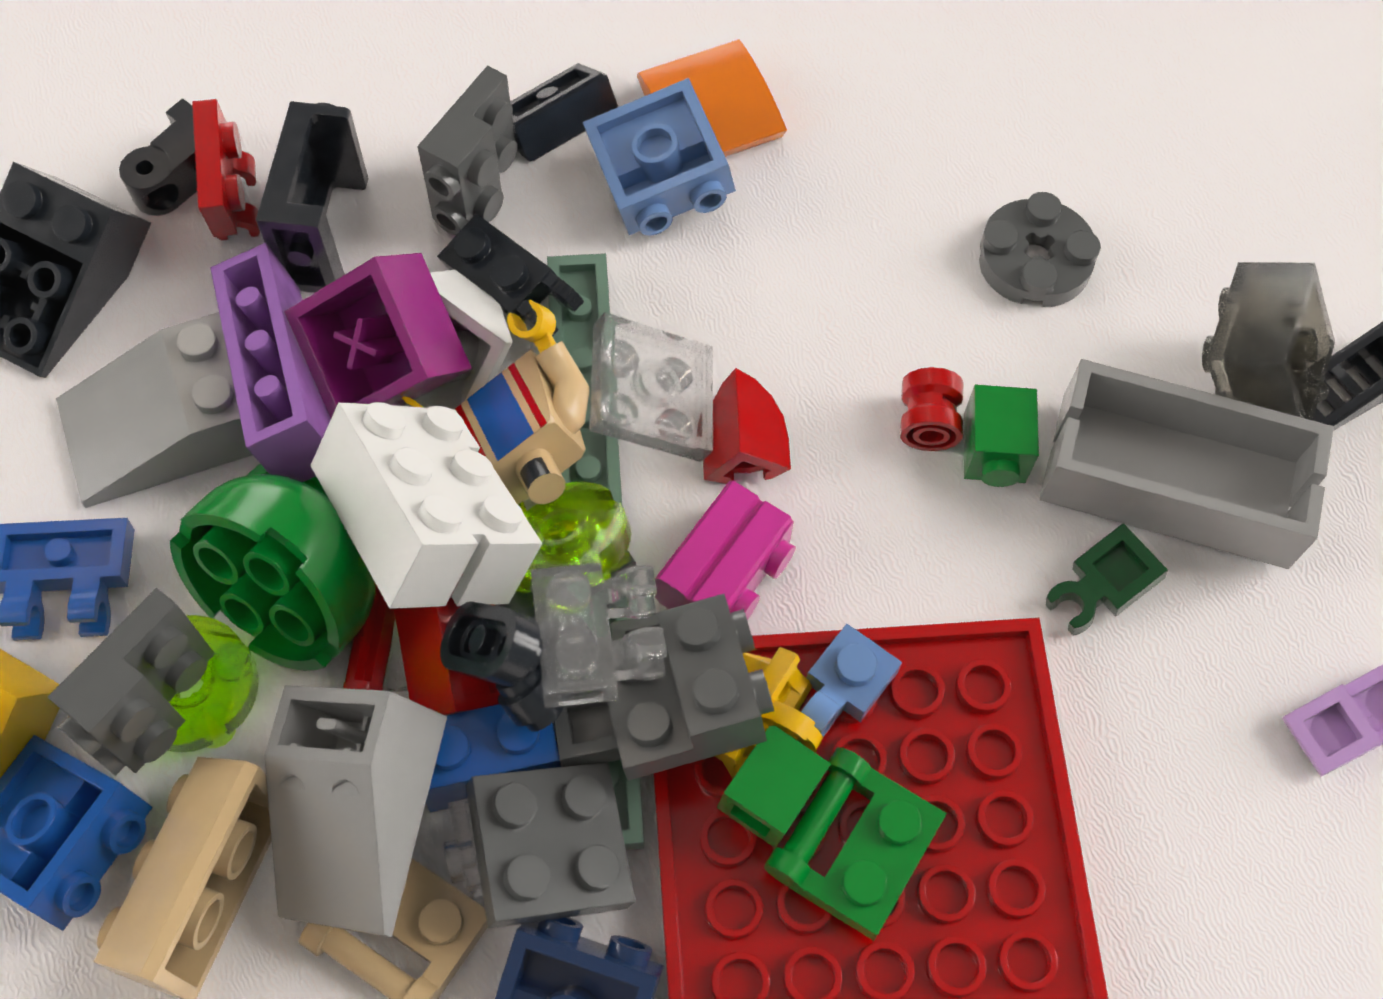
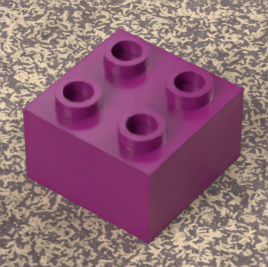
(378, 334)

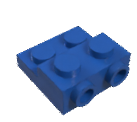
(62, 831)

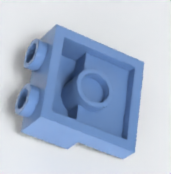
(660, 158)

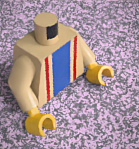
(530, 414)

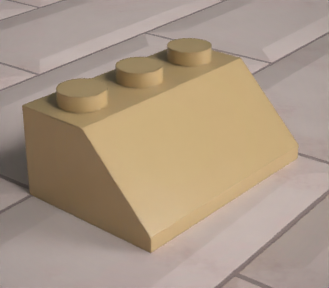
(190, 879)

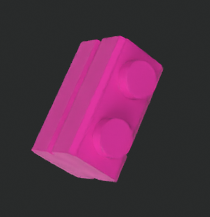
(728, 552)

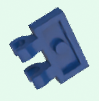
(59, 557)

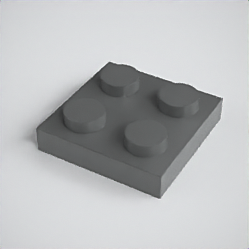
(549, 844)

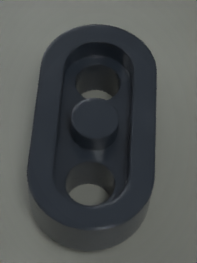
(491, 643)

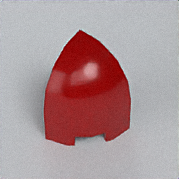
(746, 432)

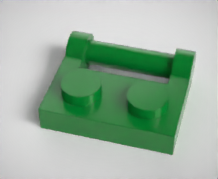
(876, 855)

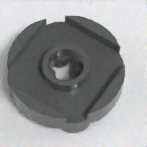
(1042, 223)

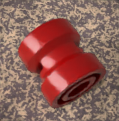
(932, 409)

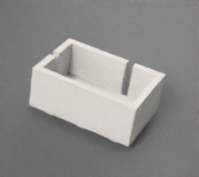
(423, 505)

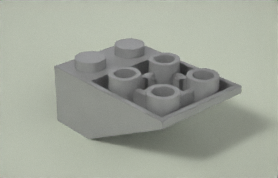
(347, 802)

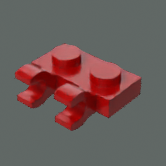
(219, 170)

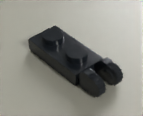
(506, 270)

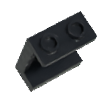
(312, 158)

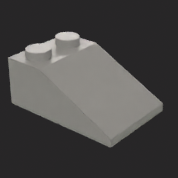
(154, 414)

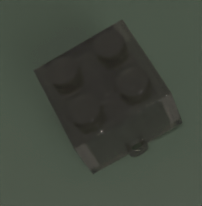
(1272, 338)

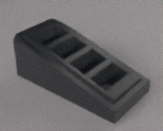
(1362, 400)

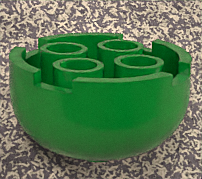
(276, 568)

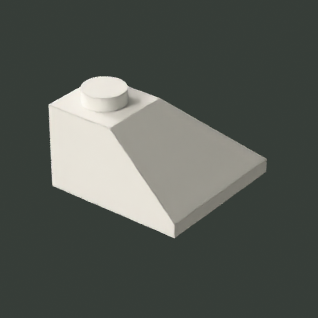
(481, 331)

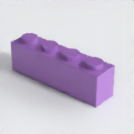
(272, 383)

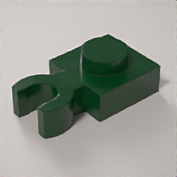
(1111, 573)

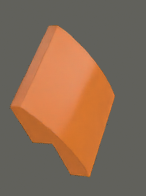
(729, 93)

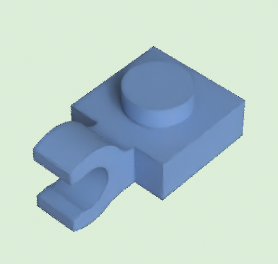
(848, 678)

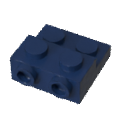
(557, 963)

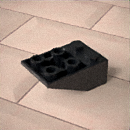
(57, 264)

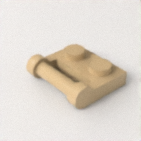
(430, 921)

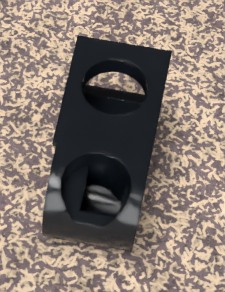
(165, 171)

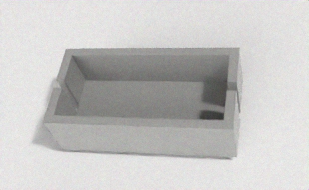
(1188, 464)

